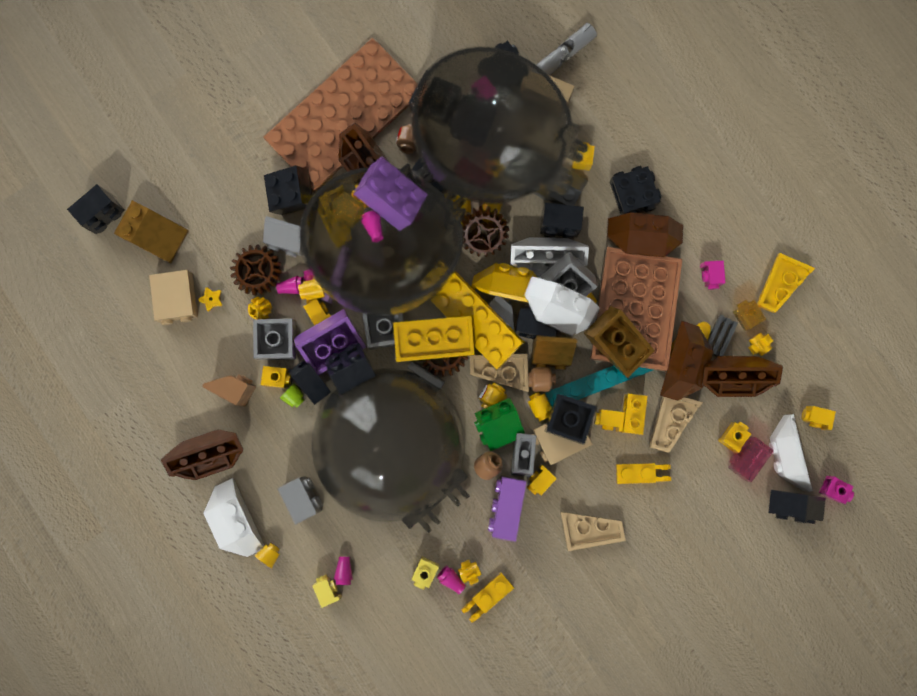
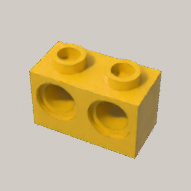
(635, 411)

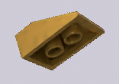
(151, 231)
(619, 341)
(553, 352)

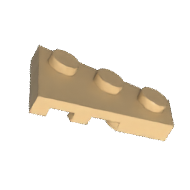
(511, 374)
(671, 422)
(590, 531)

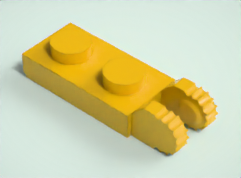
(640, 473)
(489, 596)

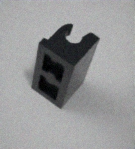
(309, 382)

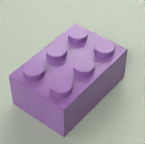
(390, 194)
(326, 339)
(507, 508)

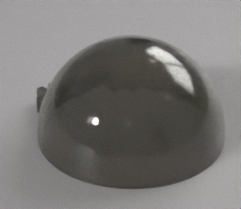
(493, 127)
(386, 274)
(390, 448)

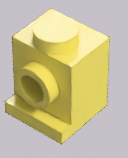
(428, 566)
(326, 591)

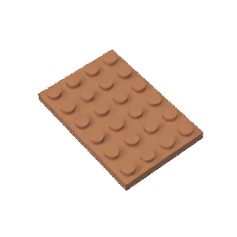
(646, 294)

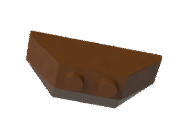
(357, 148)
(645, 234)
(686, 363)
(741, 376)
(203, 455)

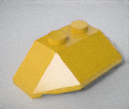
(504, 281)

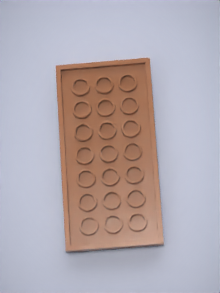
(363, 91)

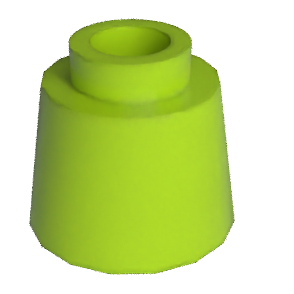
(293, 396)

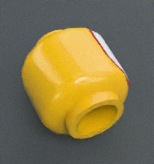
(492, 395)

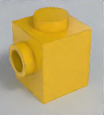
(587, 162)
(275, 377)

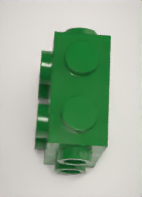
(498, 424)

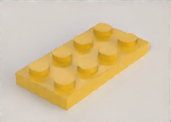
(433, 338)

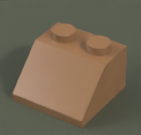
(233, 389)

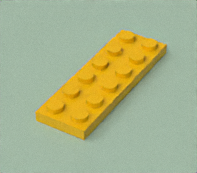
(490, 332)

